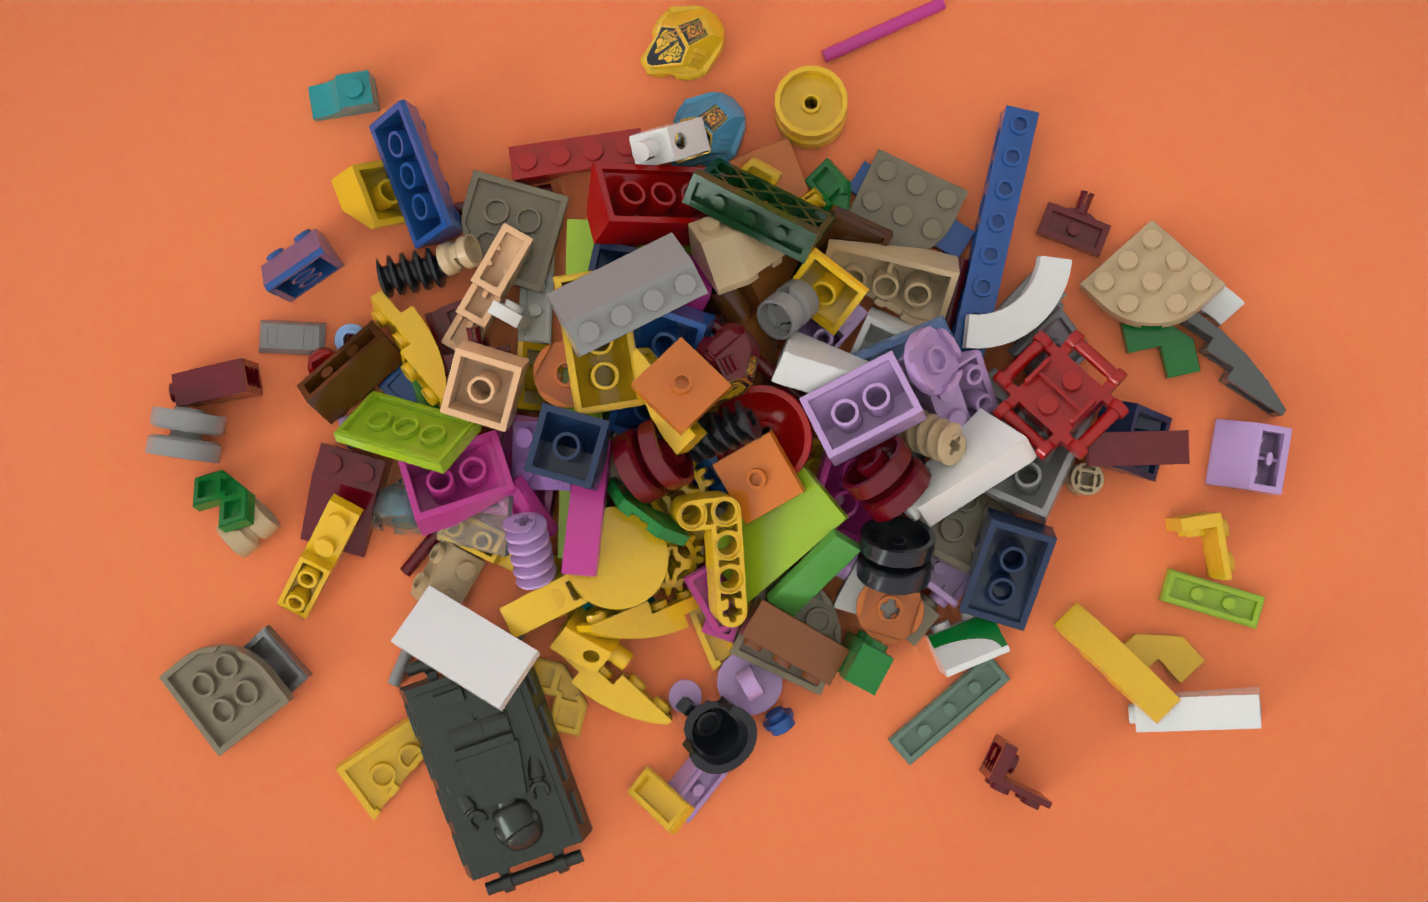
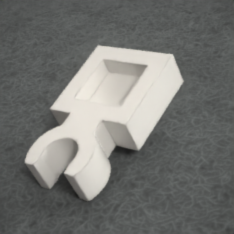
(510, 313)

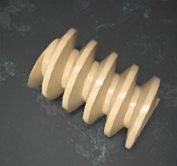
(936, 439)

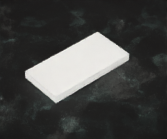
(465, 648)

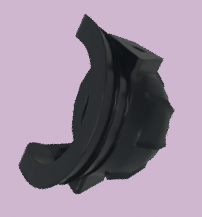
(717, 734)

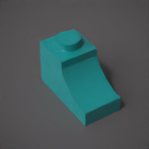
(344, 96)

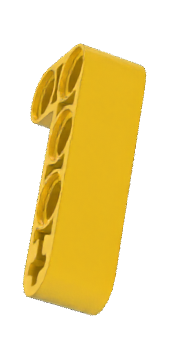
(718, 559)

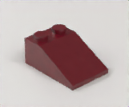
(352, 477)

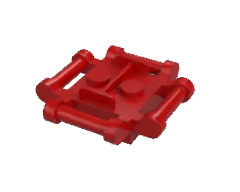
(1060, 395)

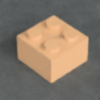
(484, 385)

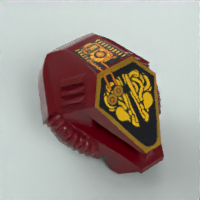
(734, 356)

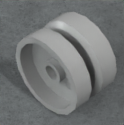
(185, 434)

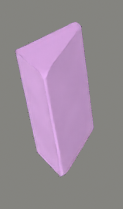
(695, 785)

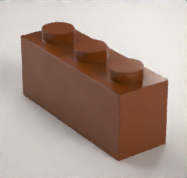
(793, 642)

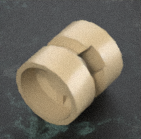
(246, 539)

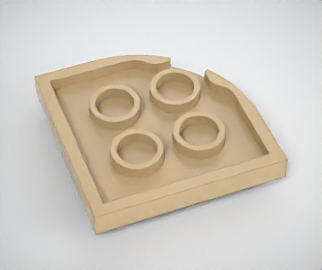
(1152, 281)

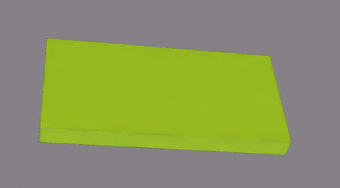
(407, 431)
(786, 534)

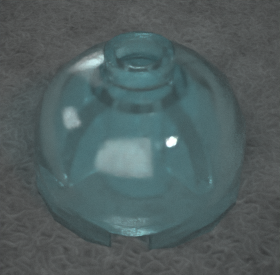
(394, 510)

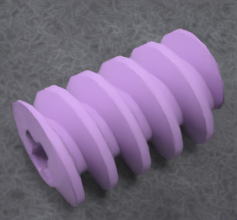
(530, 550)

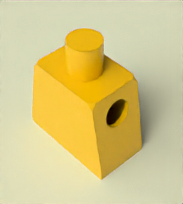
(586, 649)

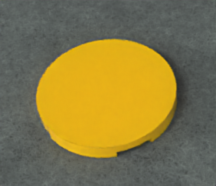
(629, 564)

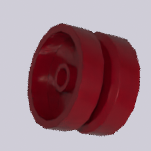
(649, 463)
(887, 479)

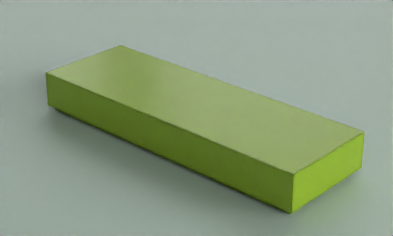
(1211, 598)

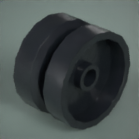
(896, 555)

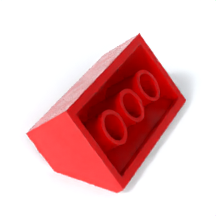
(639, 203)

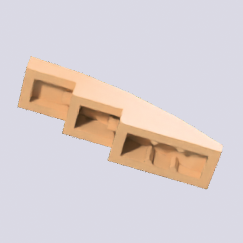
(489, 283)

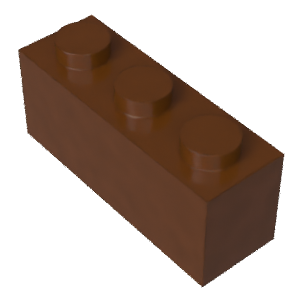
(351, 372)

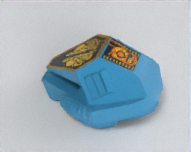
(723, 124)

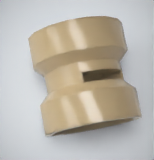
(460, 254)
(1079, 479)

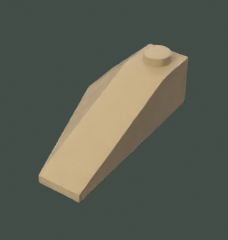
(728, 255)
(901, 278)

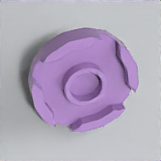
(931, 361)
(748, 685)

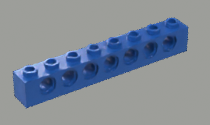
(996, 216)

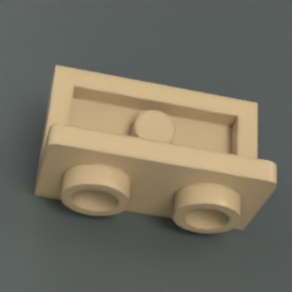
(448, 571)

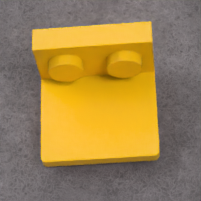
(1213, 534)

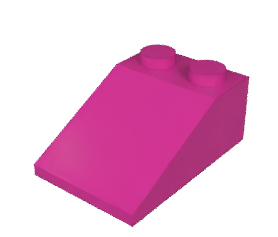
(466, 488)

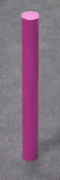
(883, 30)

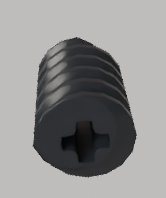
(410, 273)
(726, 432)

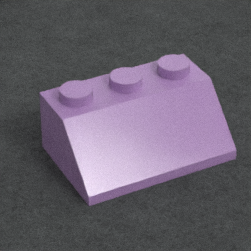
(863, 408)

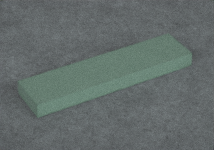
(948, 709)

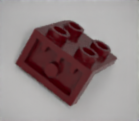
(1002, 759)

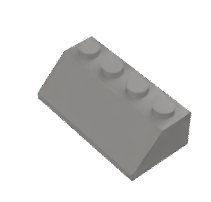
(626, 294)
(1037, 486)

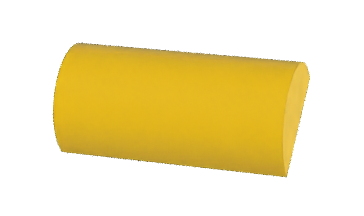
(603, 376)

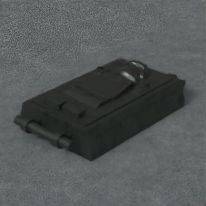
(498, 777)

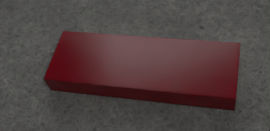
(1139, 448)

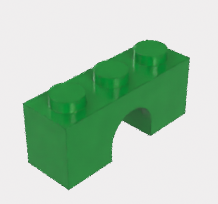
(865, 662)

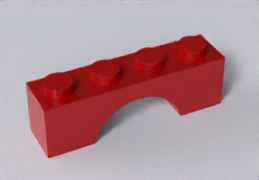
(556, 158)

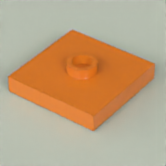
(781, 157)
(681, 386)
(759, 477)

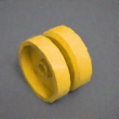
(813, 88)

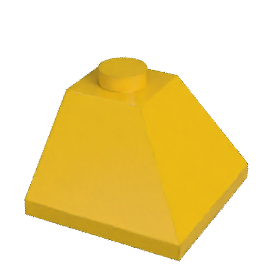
(368, 195)

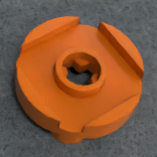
(547, 376)
(896, 627)

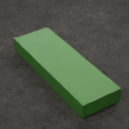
(813, 572)

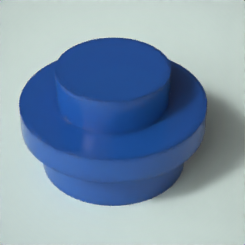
(779, 720)

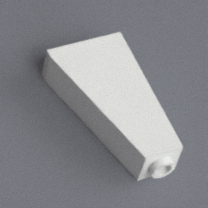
(812, 363)
(990, 456)
(1206, 711)

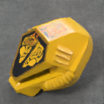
(684, 43)

